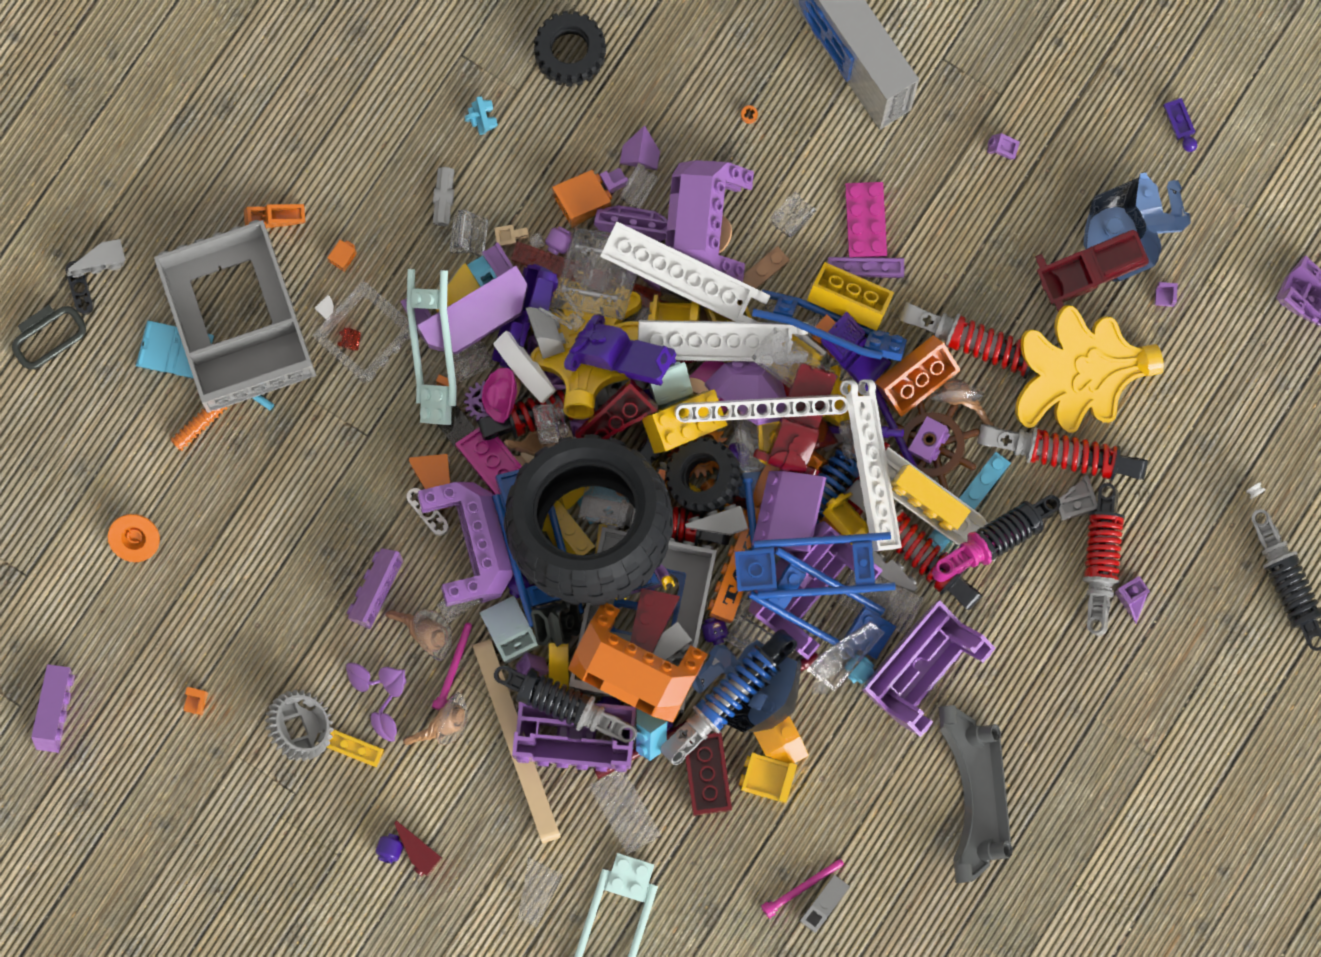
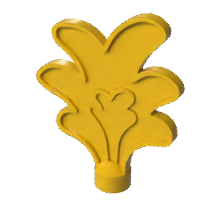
(1083, 373)
(587, 380)

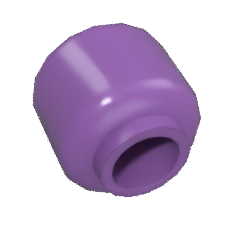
(558, 240)

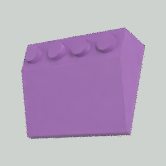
(789, 508)
(376, 587)

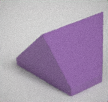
(640, 150)
(1133, 596)

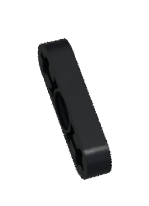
(78, 302)

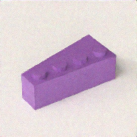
(52, 708)

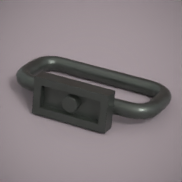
(39, 321)

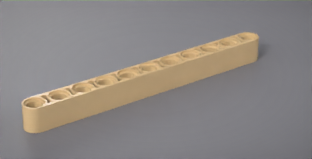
(508, 718)

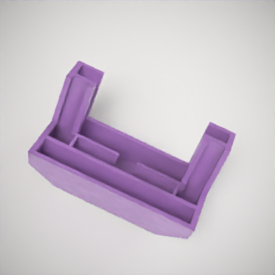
(698, 211)
(479, 311)
(482, 538)
(824, 557)
(920, 662)
(571, 745)

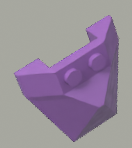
(1302, 291)
(747, 381)

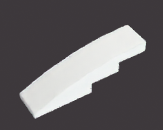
(523, 366)

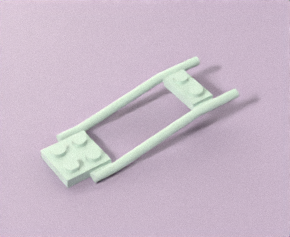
(434, 399)
(629, 879)

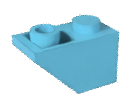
(482, 271)

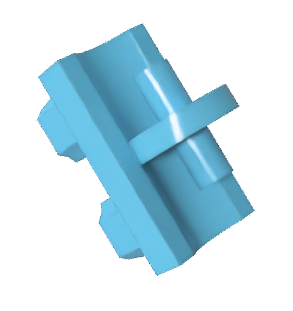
(478, 116)

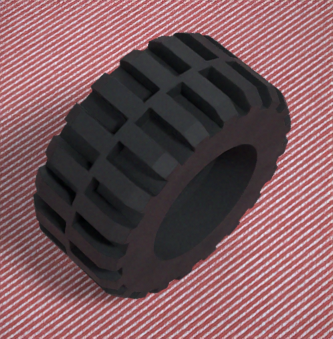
(569, 72)
(687, 459)

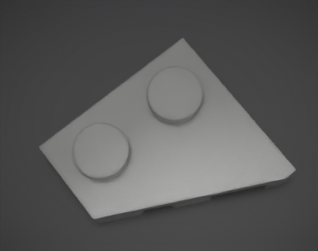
(1078, 500)

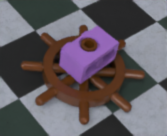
(932, 436)

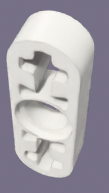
(432, 526)

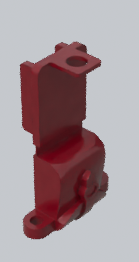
(1091, 267)
(798, 434)

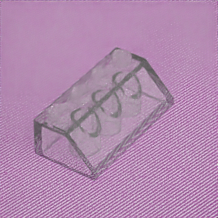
(899, 604)

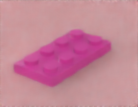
(866, 220)
(487, 457)

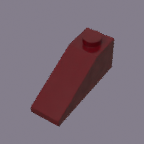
(419, 853)

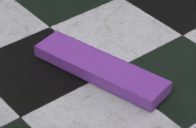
(870, 266)

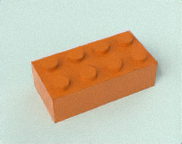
(917, 376)

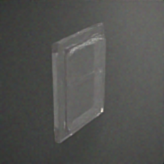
(603, 506)

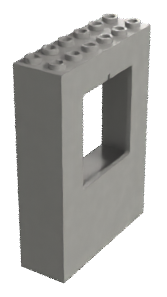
(249, 362)

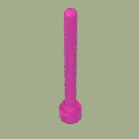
(441, 700)
(771, 907)

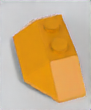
(782, 742)

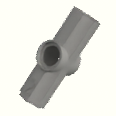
(443, 196)

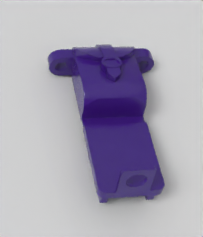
(540, 285)
(613, 350)

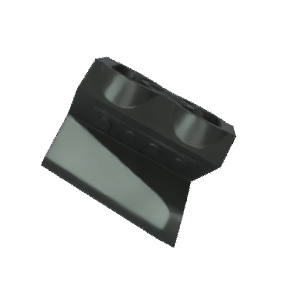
(556, 623)

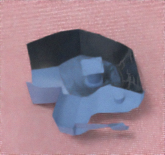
(1137, 208)
(770, 704)

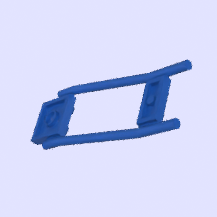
(878, 343)
(757, 567)
(792, 579)
(532, 595)

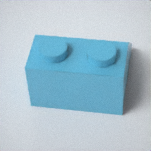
(650, 734)

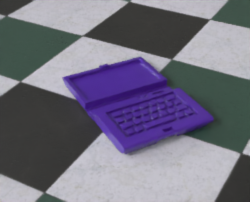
(856, 365)

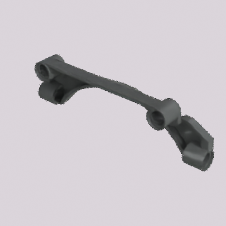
(985, 800)

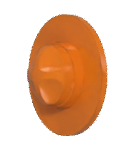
(133, 537)

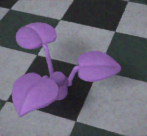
(393, 683)

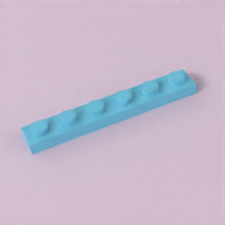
(977, 490)

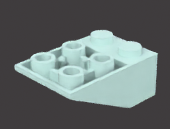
(675, 386)
(509, 629)

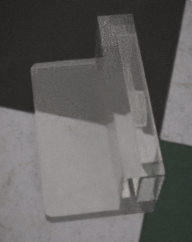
(638, 187)
(746, 632)

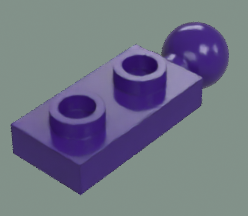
(1181, 123)

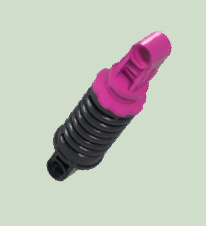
(998, 537)

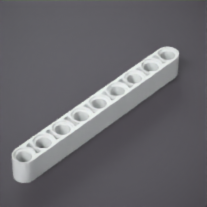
(770, 412)

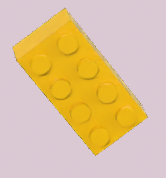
(848, 293)
(668, 432)
(929, 497)

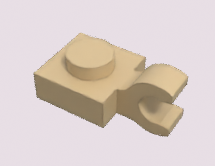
(507, 235)

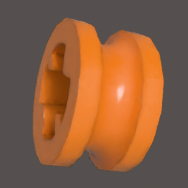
(743, 113)

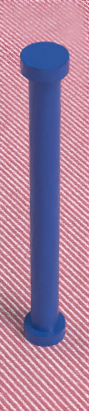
(750, 507)

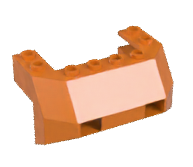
(631, 671)

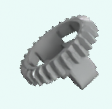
(314, 721)

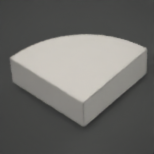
(325, 307)

